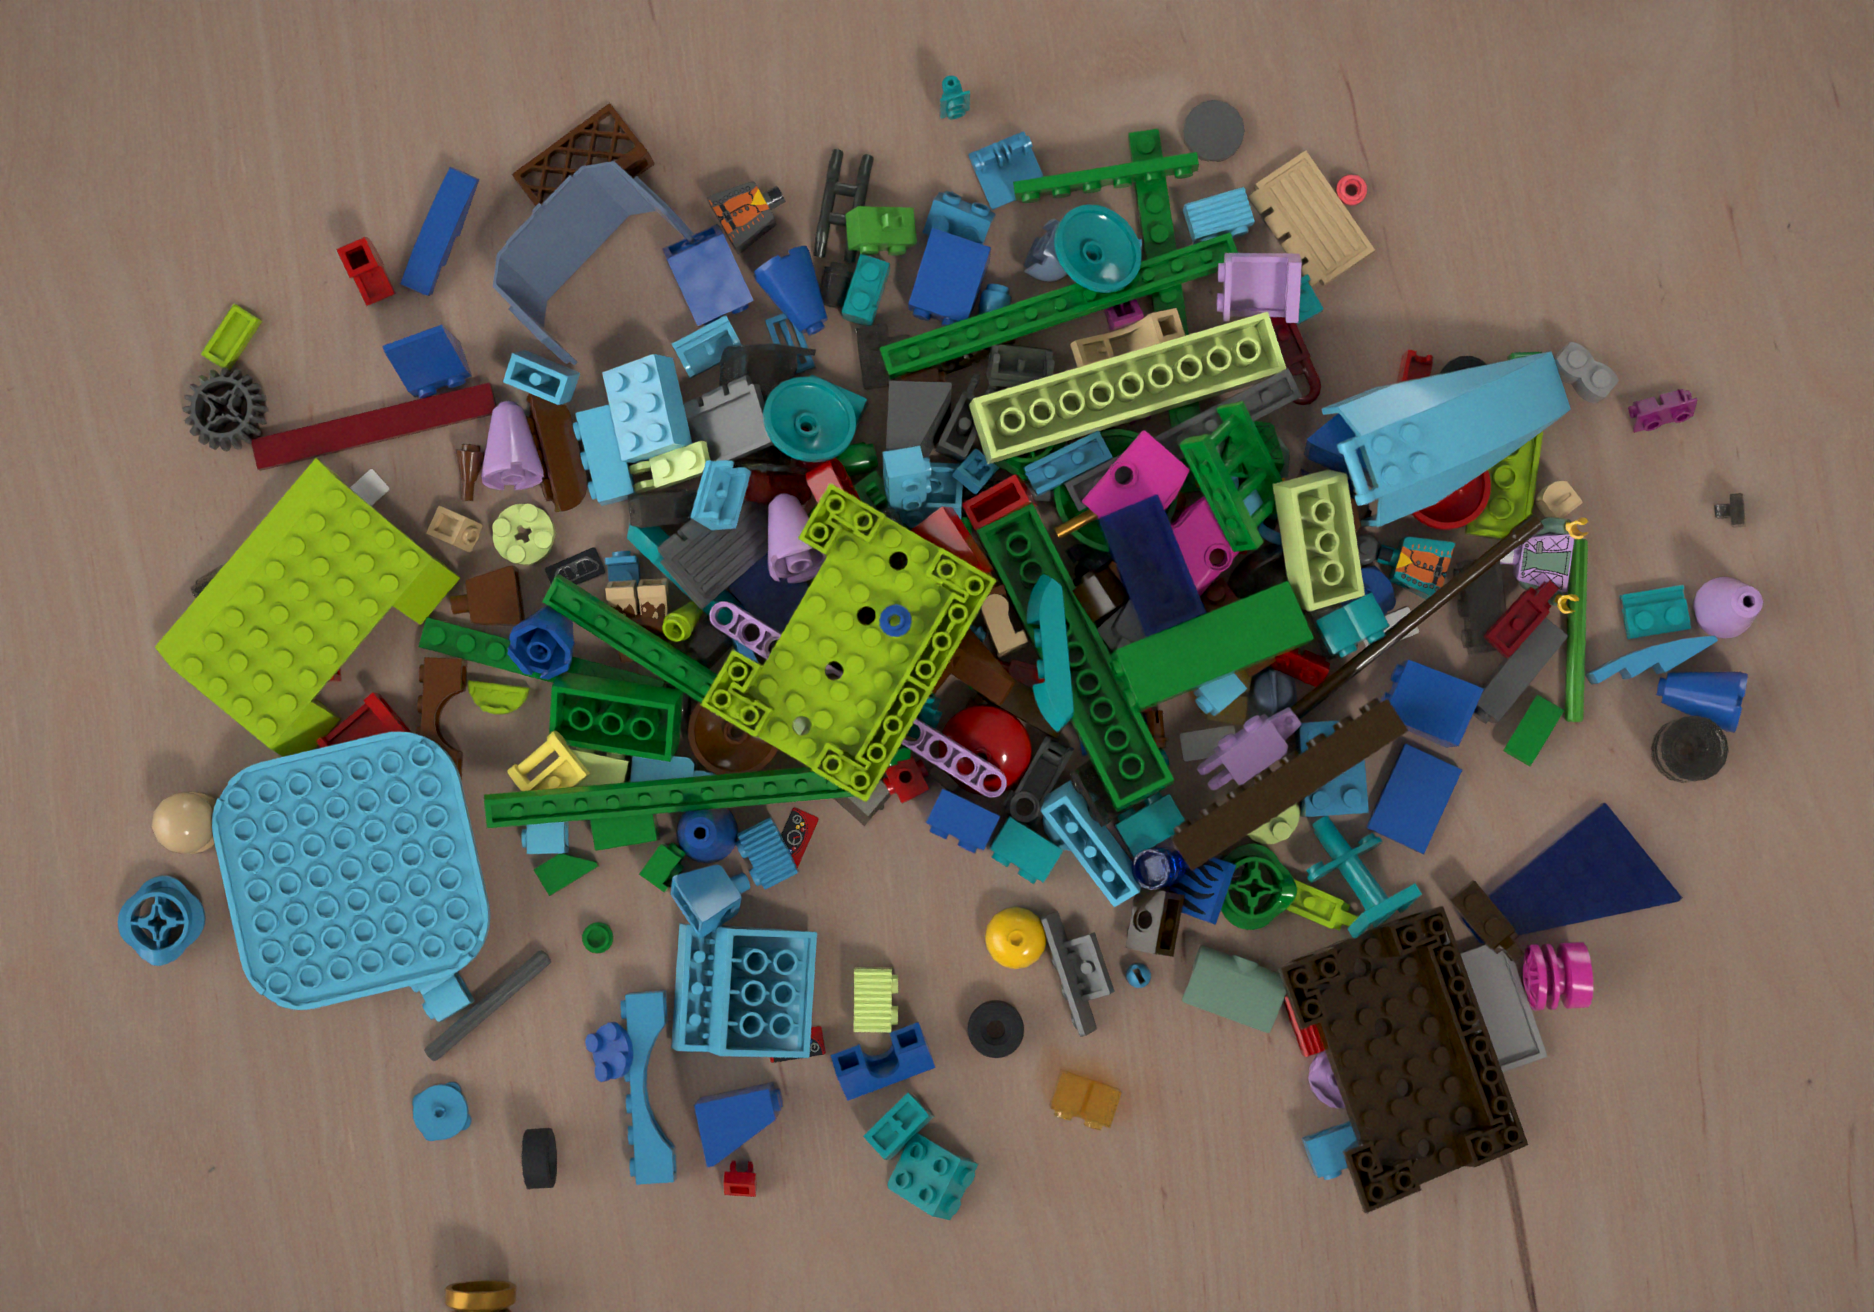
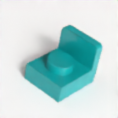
(1309, 303)

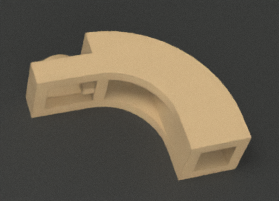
(1149, 331)

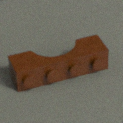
(441, 682)

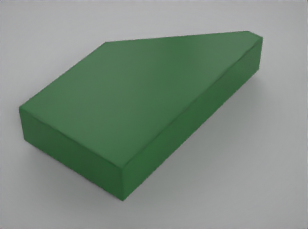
(563, 871)

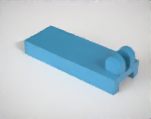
(1067, 463)

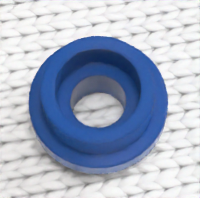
(904, 625)

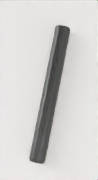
(487, 1005)

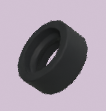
(539, 1158)

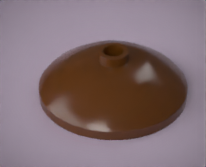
(720, 751)

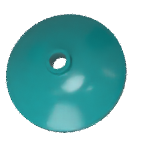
(1106, 240)
(811, 405)

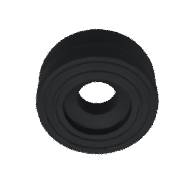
(991, 1046)

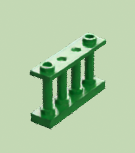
(1215, 477)

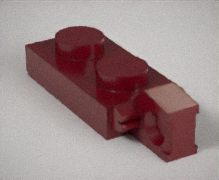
(1521, 619)

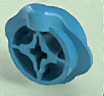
(159, 951)

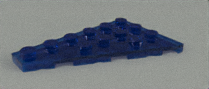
(1582, 877)

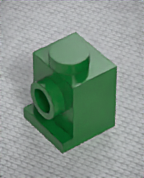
(663, 865)

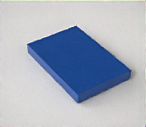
(1414, 798)

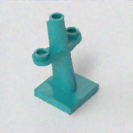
(1373, 898)

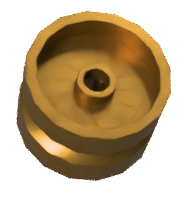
(480, 1296)

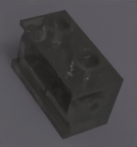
(661, 507)

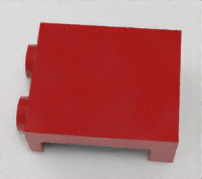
(369, 720)

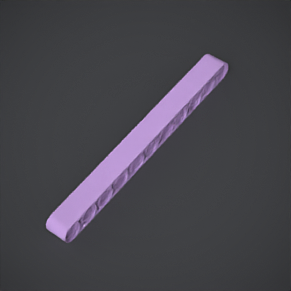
(763, 645)

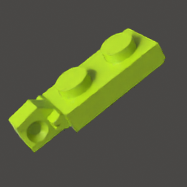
(1321, 907)

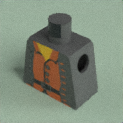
(745, 213)

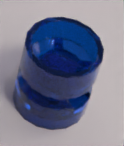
(1158, 868)

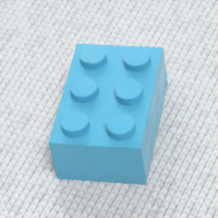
(647, 408)

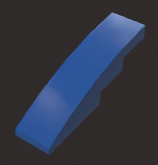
(439, 231)

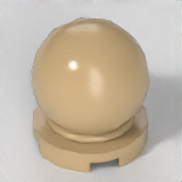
(185, 822)

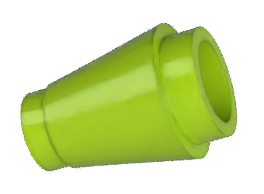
(681, 622)

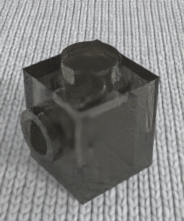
(707, 643)

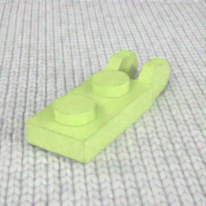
(672, 467)

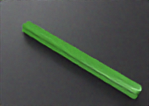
(1576, 633)

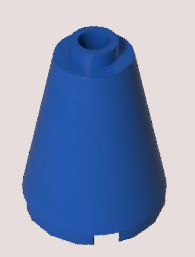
(794, 289)
(1706, 695)
(719, 838)

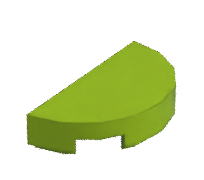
(497, 698)

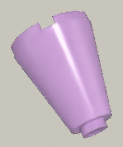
(510, 450)
(786, 553)
(1726, 607)

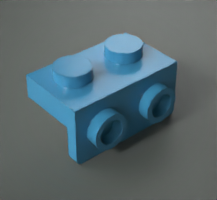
(959, 217)

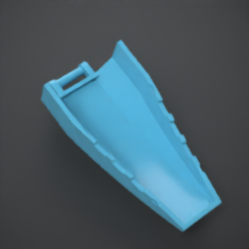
(1445, 430)

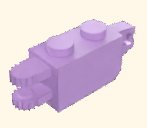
(1251, 748)

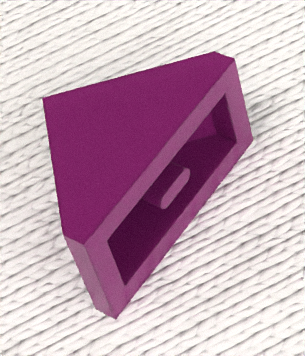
(1123, 315)

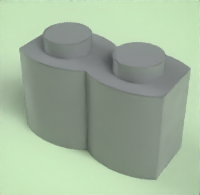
(1589, 378)

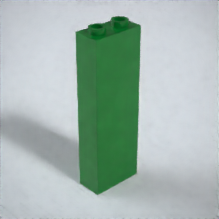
(1210, 647)

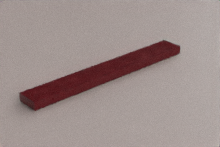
(373, 426)

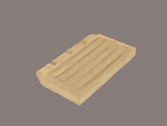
(1312, 218)

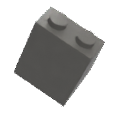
(917, 414)

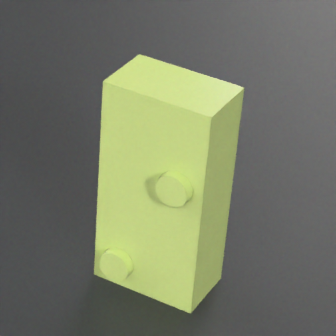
(1319, 539)

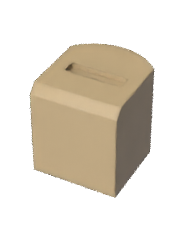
(1557, 500)

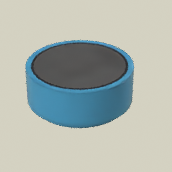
(1267, 532)

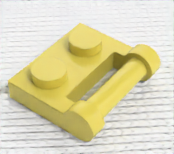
(562, 773)

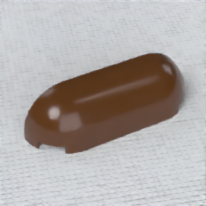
(559, 453)

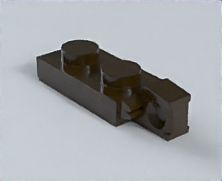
(1486, 920)

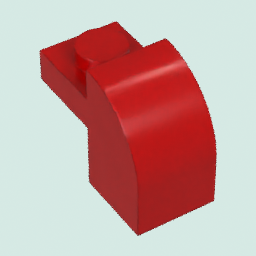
(367, 270)

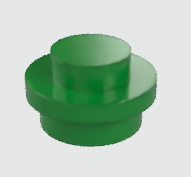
(597, 937)

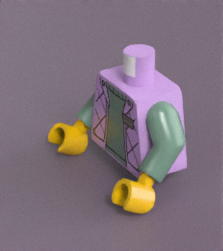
(1548, 558)

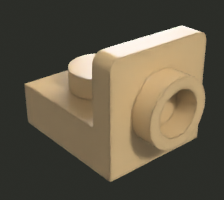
(454, 529)

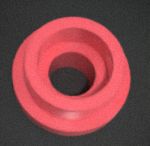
(1356, 182)

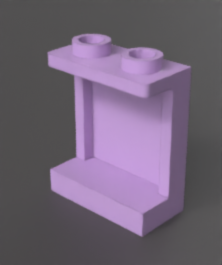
(1260, 284)

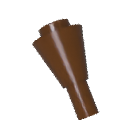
(469, 463)

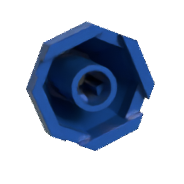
(542, 643)

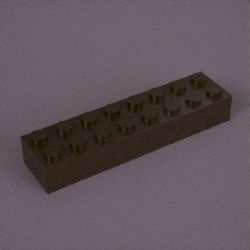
(1288, 784)

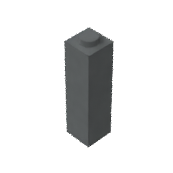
(1518, 671)

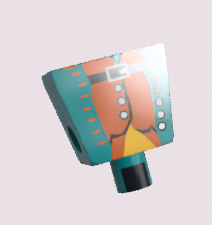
(1417, 564)

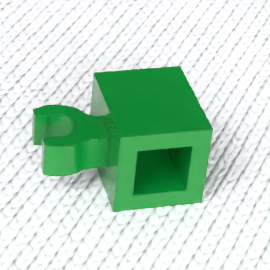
(872, 491)

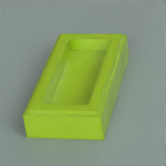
(231, 337)

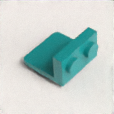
(932, 1177)

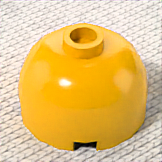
(1015, 937)

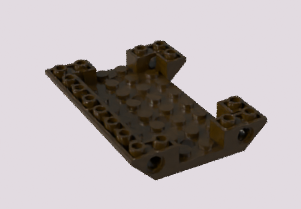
(1430, 1041)

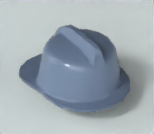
(1270, 692)

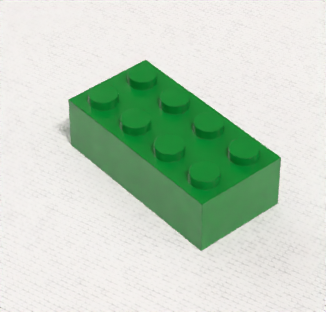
(616, 716)

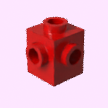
(909, 790)

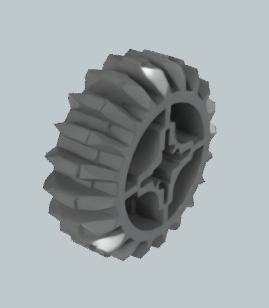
(217, 418)

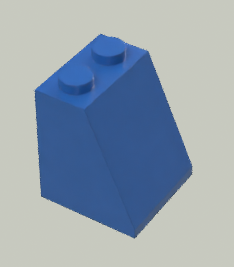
(708, 275)
(949, 278)
(1323, 450)
(1432, 702)
(734, 1118)

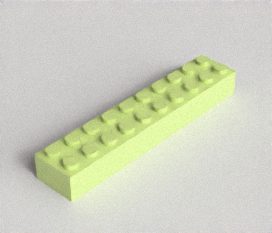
(1126, 387)

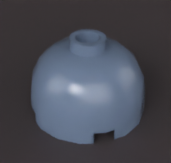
(1042, 257)

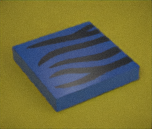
(1205, 889)

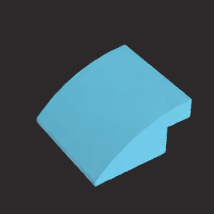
(744, 992)

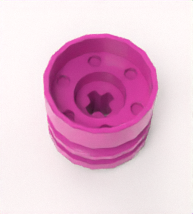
(1558, 976)

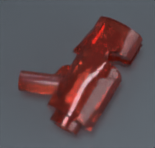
(765, 487)

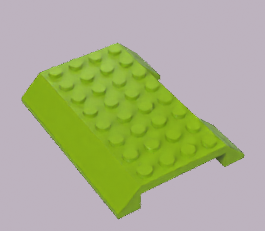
(298, 609)

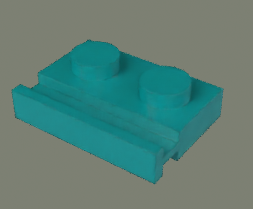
(1655, 612)

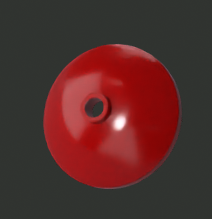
(1458, 507)
(997, 735)

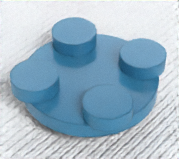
(441, 1111)

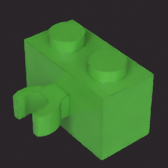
(881, 229)

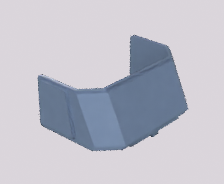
(565, 235)

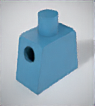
(708, 897)

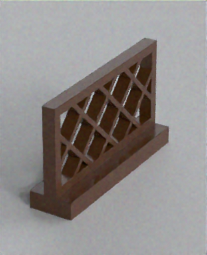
(633, 162)

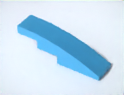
(1660, 657)

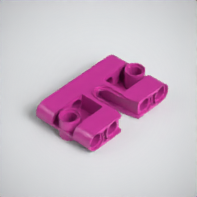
(1161, 473)

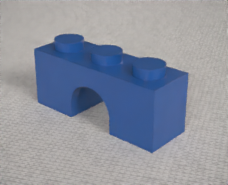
(866, 1073)

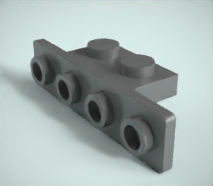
(1080, 970)

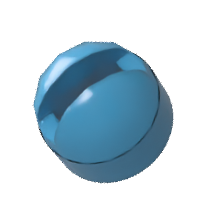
(1132, 979)

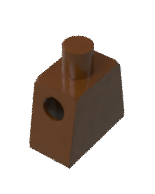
(492, 598)

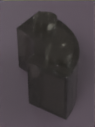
(1259, 571)

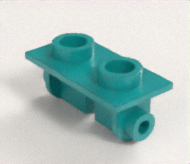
(953, 101)

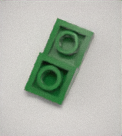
(1533, 730)

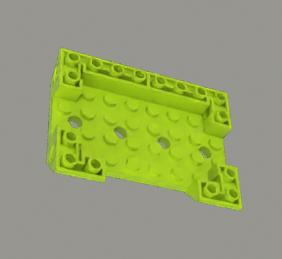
(884, 678)

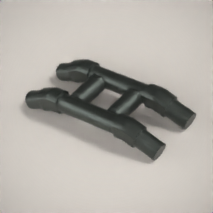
(834, 188)

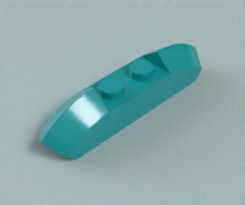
(647, 542)
(1054, 694)

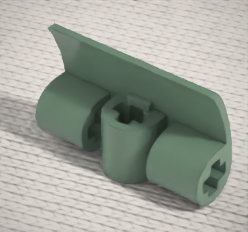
(1235, 989)

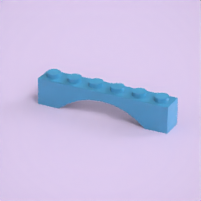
(653, 1152)

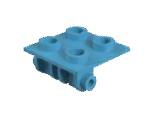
(1002, 165)

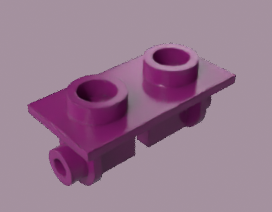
(1675, 407)

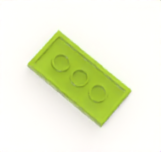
(1511, 492)

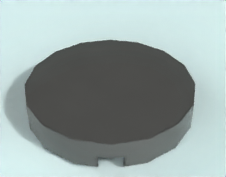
(1213, 131)

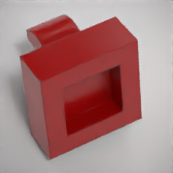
(740, 1183)

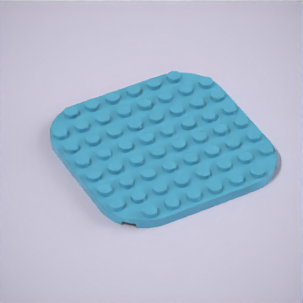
(351, 870)

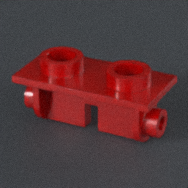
(1306, 667)

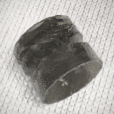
(1707, 745)

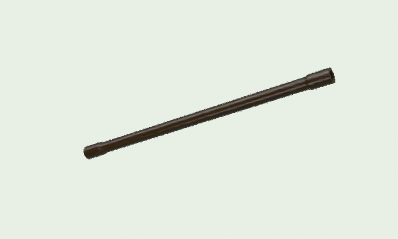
(1517, 536)

